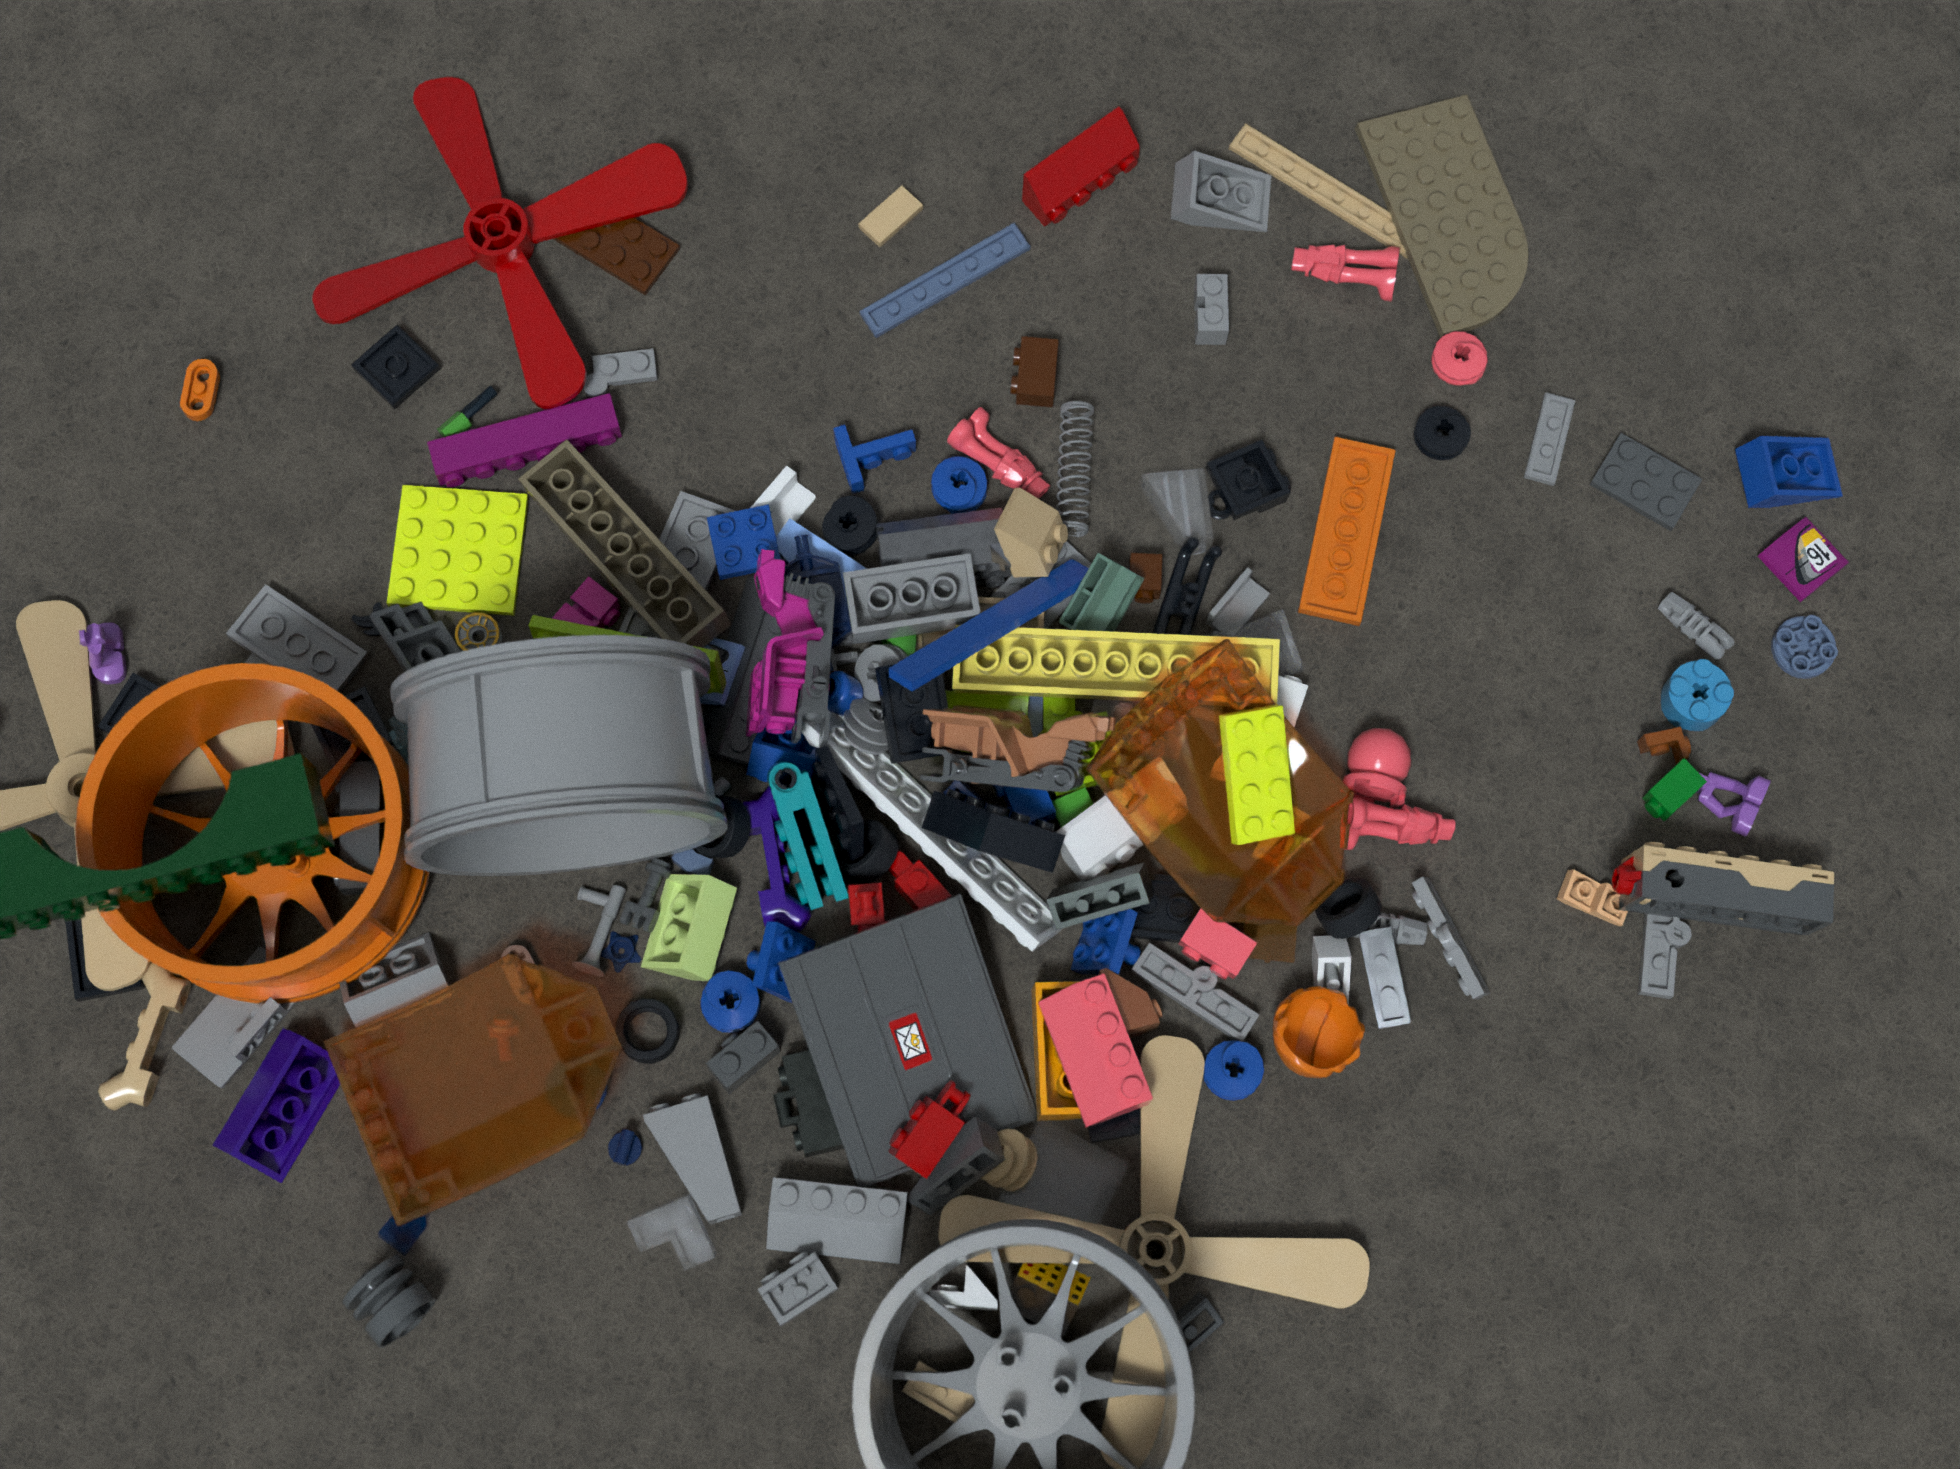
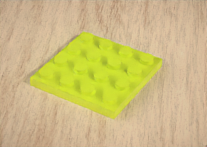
(458, 549)

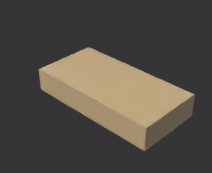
(890, 216)

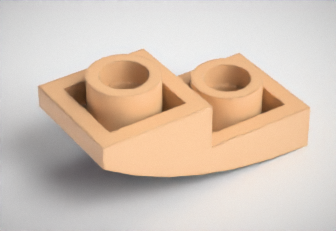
(1591, 897)

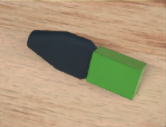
(459, 421)

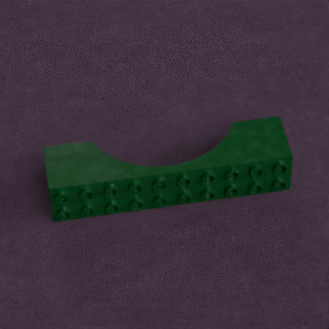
(263, 819)

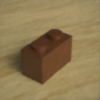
(1036, 371)

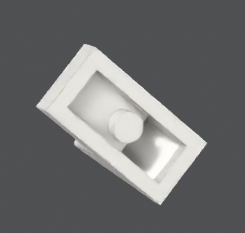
(975, 1294)

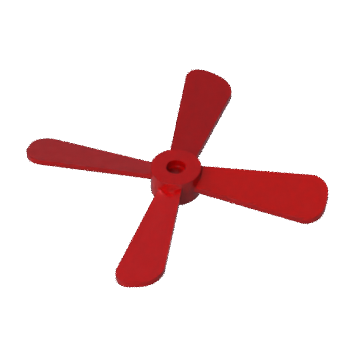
(625, 189)

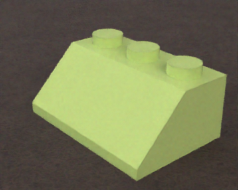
(689, 926)

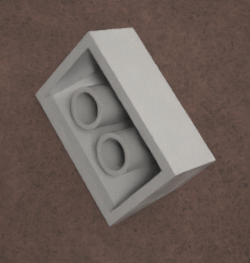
(399, 979)

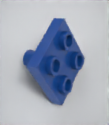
(739, 540)
(1106, 944)
(777, 945)

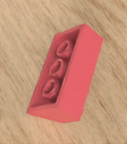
(1095, 1050)

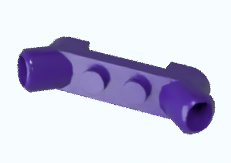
(775, 902)

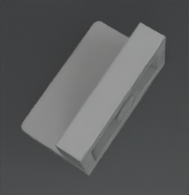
(1238, 603)

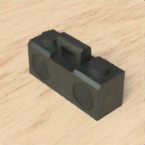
(1100, 896)
(815, 1123)

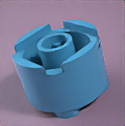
(1708, 683)

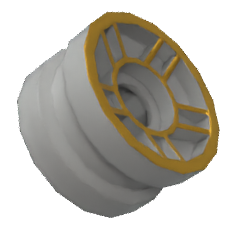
(477, 624)

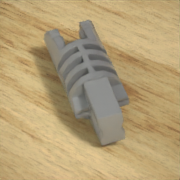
(1696, 626)
(1403, 928)

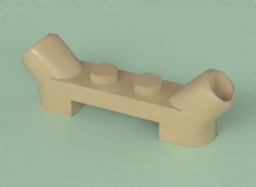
(136, 1082)

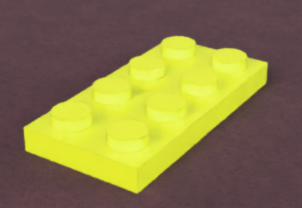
(1257, 774)

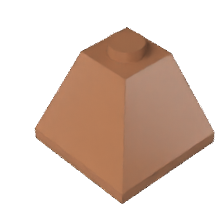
(1134, 1005)

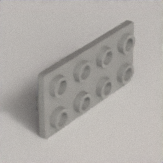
(229, 1032)

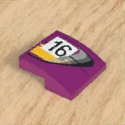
(1803, 559)

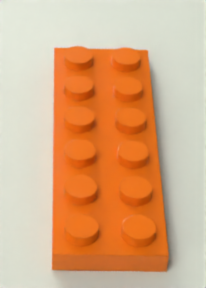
(1346, 531)

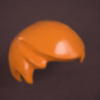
(1317, 1032)

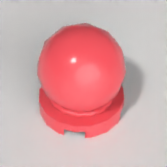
(1378, 765)

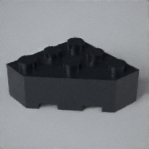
(993, 830)

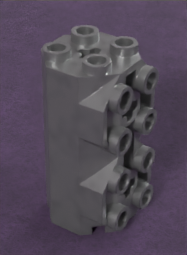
(948, 536)

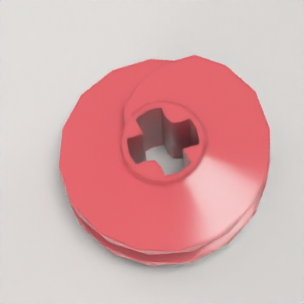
(1459, 371)

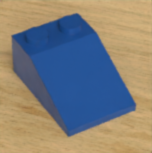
(1787, 471)

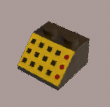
(1038, 1287)

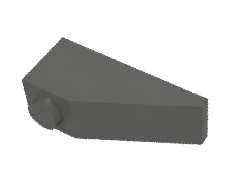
(966, 1160)

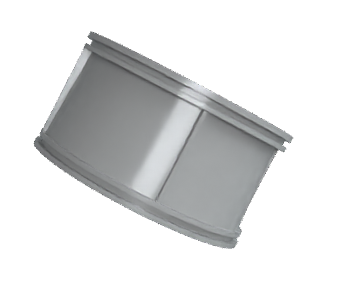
(557, 755)
(1027, 1378)

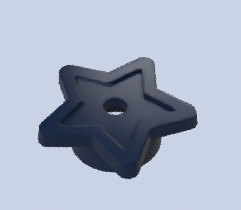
(628, 944)

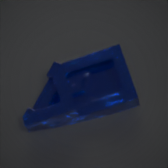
(404, 1236)

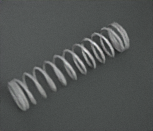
(1066, 406)

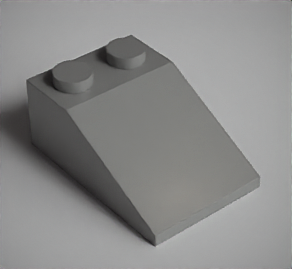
(1220, 194)

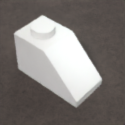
(1331, 963)

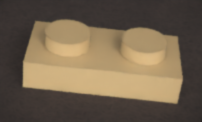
(943, 1400)

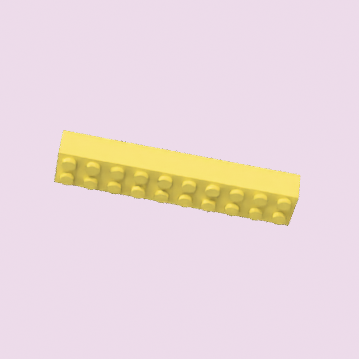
(1098, 663)

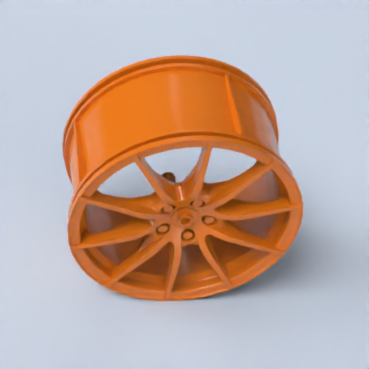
(149, 747)

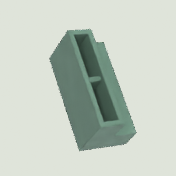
(1102, 596)

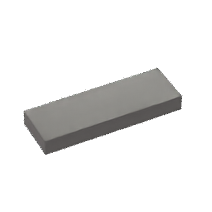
(1549, 439)

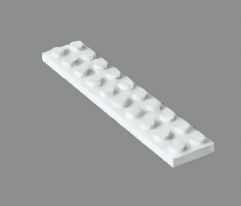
(906, 803)

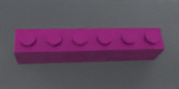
(523, 440)

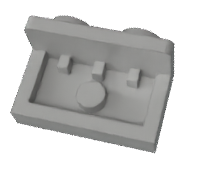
(796, 1288)

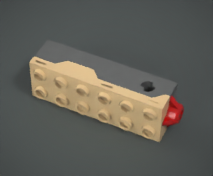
(1725, 889)

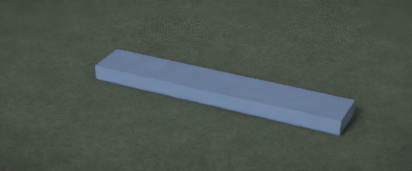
(944, 280)

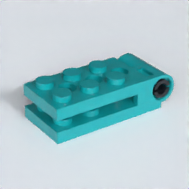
(792, 796)

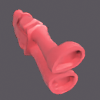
(1330, 265)
(1007, 463)
(1401, 825)

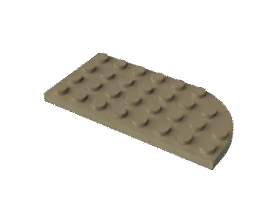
(1449, 210)

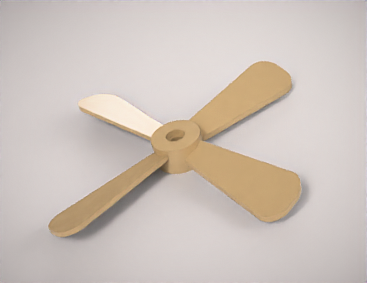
(65, 691)
(1298, 1268)

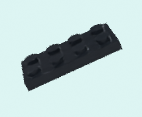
(1167, 913)

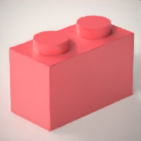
(1217, 945)

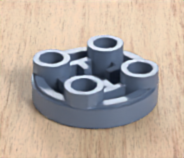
(1804, 647)

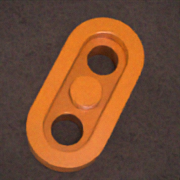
(199, 391)

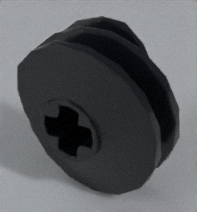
(1432, 442)
(856, 515)

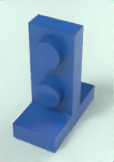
(871, 453)

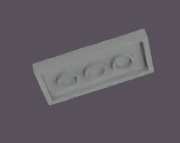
(296, 640)

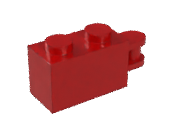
(916, 882)
(866, 905)
(929, 1130)

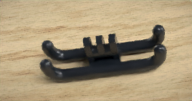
(1185, 599)

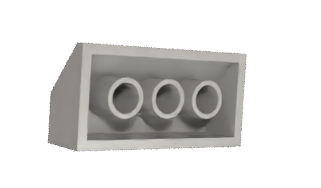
(911, 598)
(836, 1220)

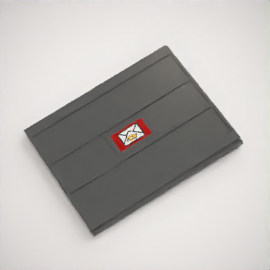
(899, 1019)

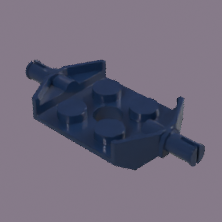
(822, 570)

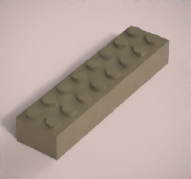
(623, 549)

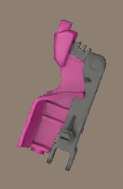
(798, 661)

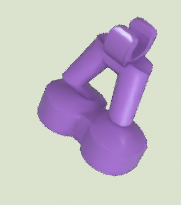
(105, 649)
(1746, 811)

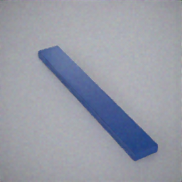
(988, 626)

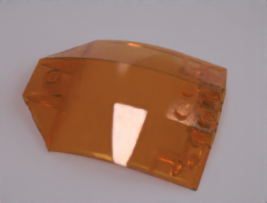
(1170, 788)
(475, 1081)

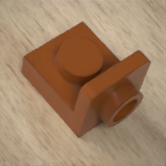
(1661, 741)

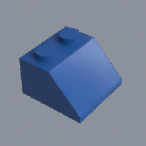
(772, 748)

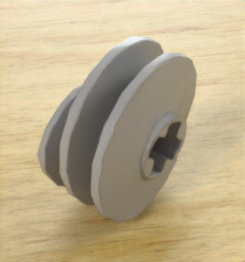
(871, 658)
(865, 727)

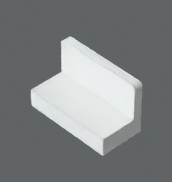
(785, 499)

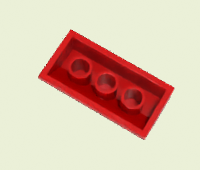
(1080, 168)

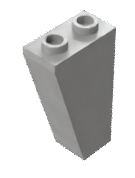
(696, 1152)

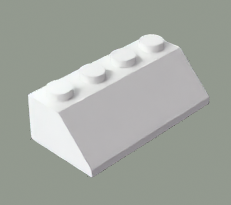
(1097, 841)

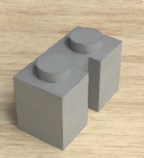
(1212, 309)

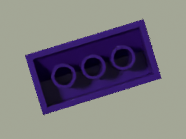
(280, 1106)

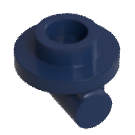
(625, 1148)

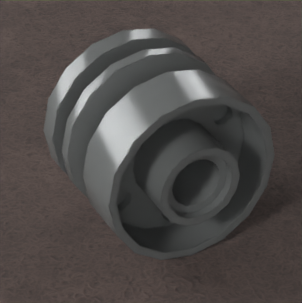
(393, 1306)

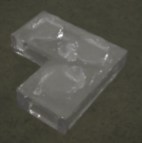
(680, 1224)

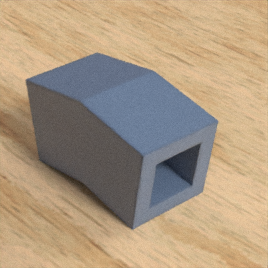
(693, 863)

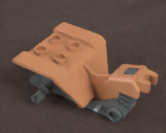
(1007, 751)

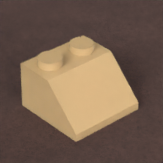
(1030, 534)

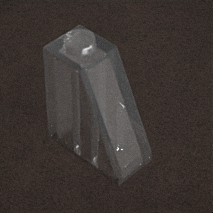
(1181, 505)

